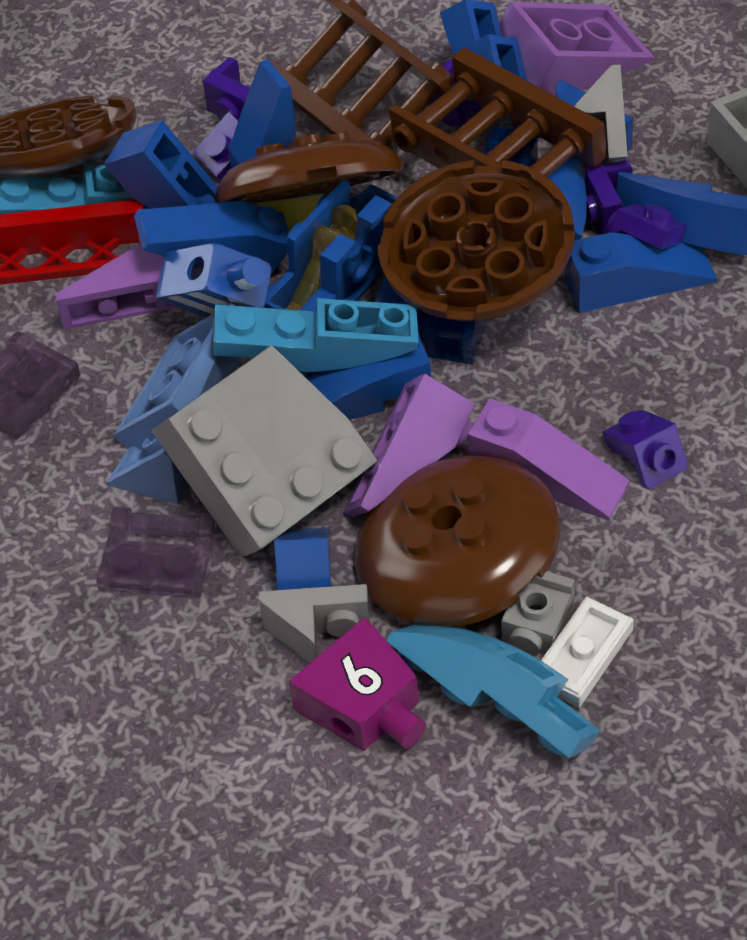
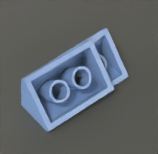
(179, 378)

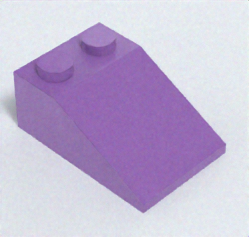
(571, 42)

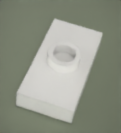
(587, 648)

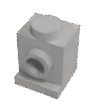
(539, 614)

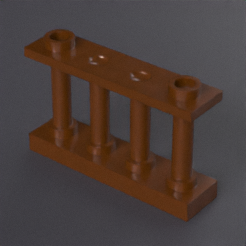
(504, 97)
(320, 101)

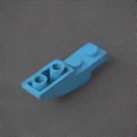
(48, 193)
(330, 338)
(481, 667)

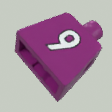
(360, 690)

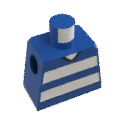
(222, 278)

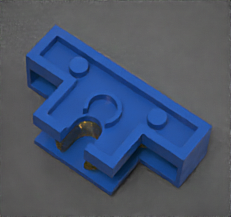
(333, 250)

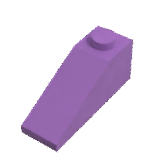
(114, 291)
(419, 431)
(564, 466)

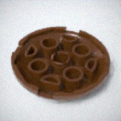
(61, 135)
(307, 167)
(476, 241)
(457, 541)

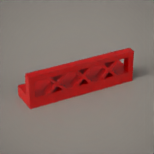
(60, 232)

